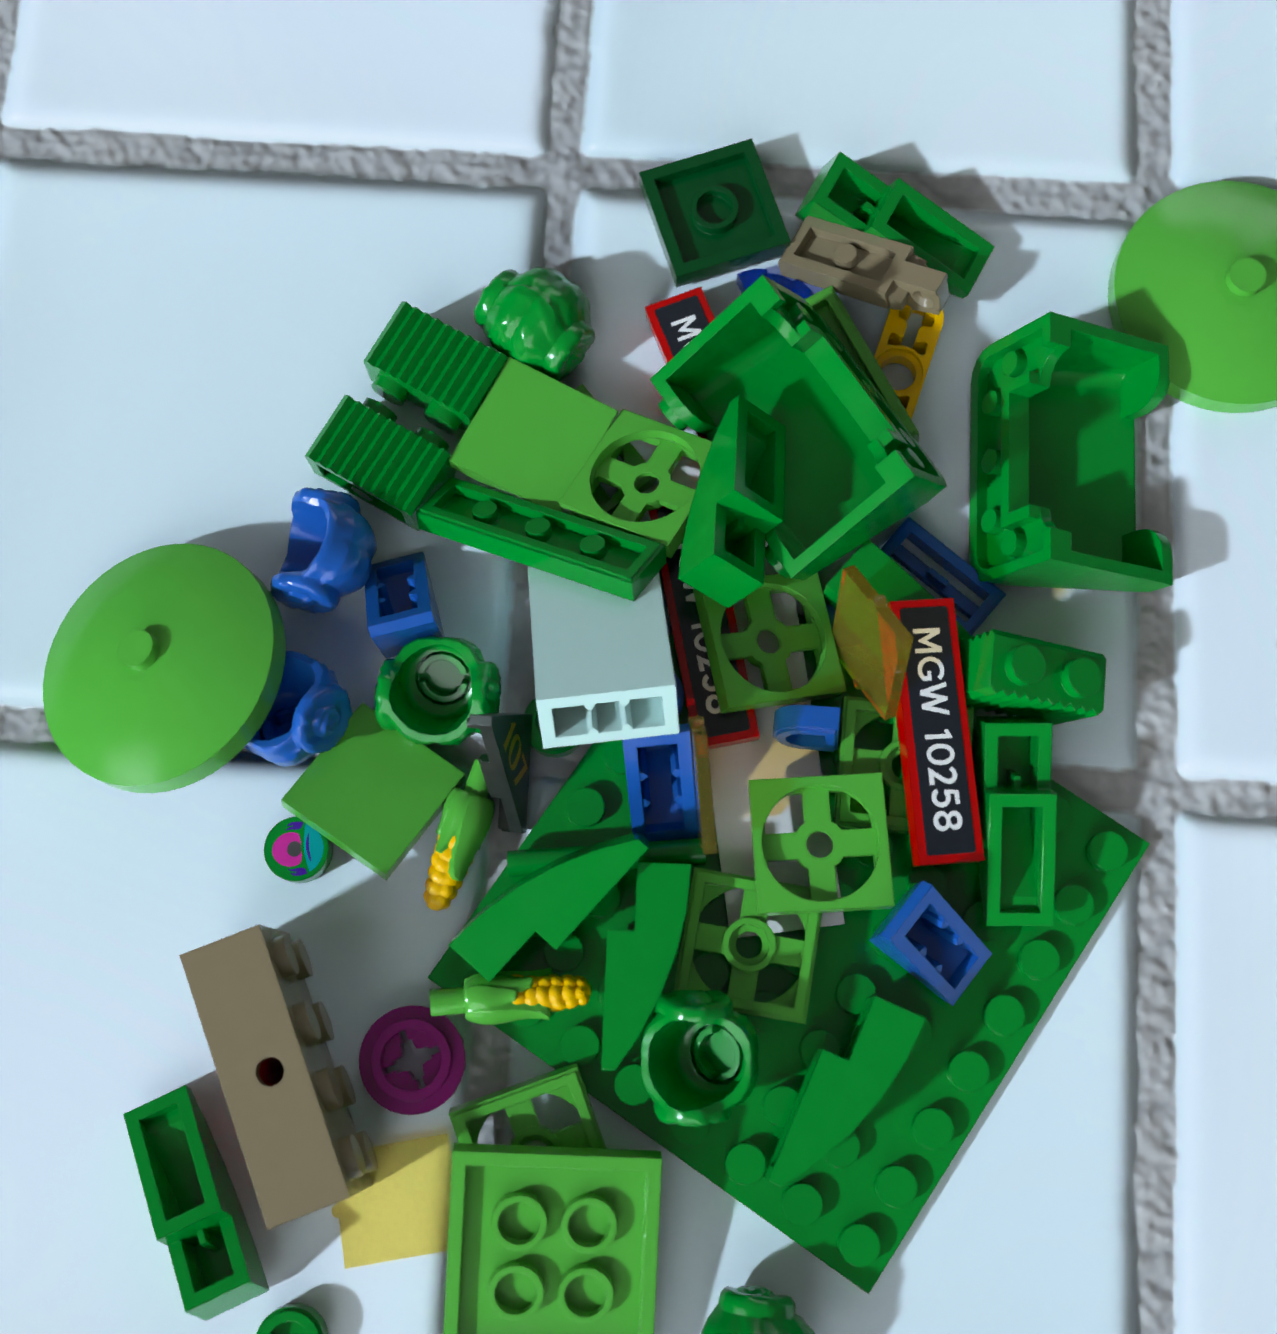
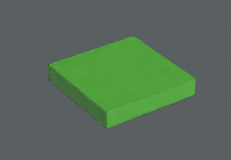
(531, 436)
(373, 792)

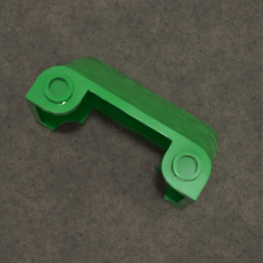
(845, 448)
(1059, 458)

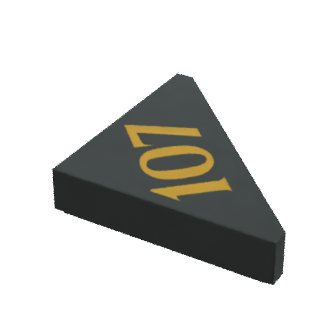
(506, 764)

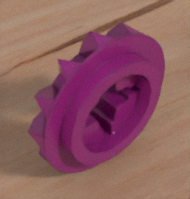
(384, 1045)

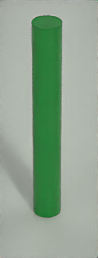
(664, 851)

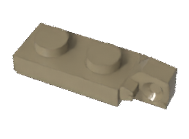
(863, 267)

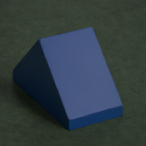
(401, 603)
(661, 786)
(931, 942)

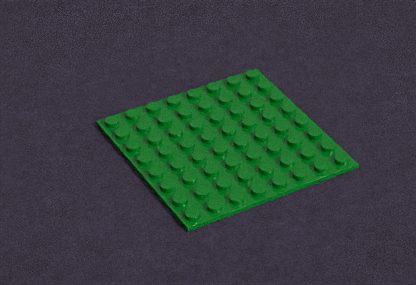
(877, 1180)

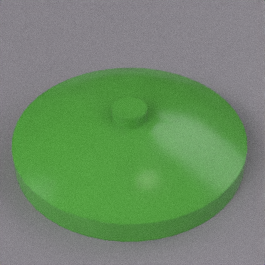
(1205, 284)
(164, 668)

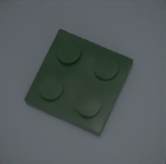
(714, 212)

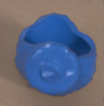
(326, 551)
(306, 714)

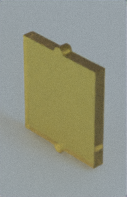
(871, 642)
(702, 785)
(405, 1207)

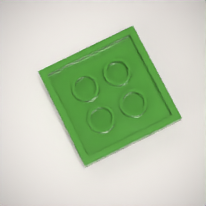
(552, 1240)

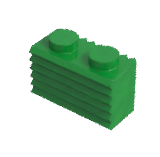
(432, 368)
(380, 459)
(1032, 677)

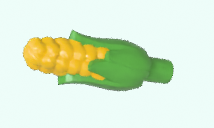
(460, 833)
(511, 996)

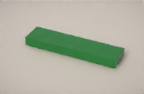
(543, 538)

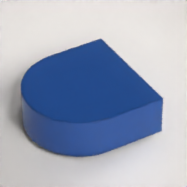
(807, 727)

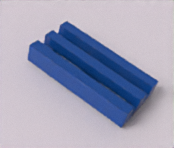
(950, 562)

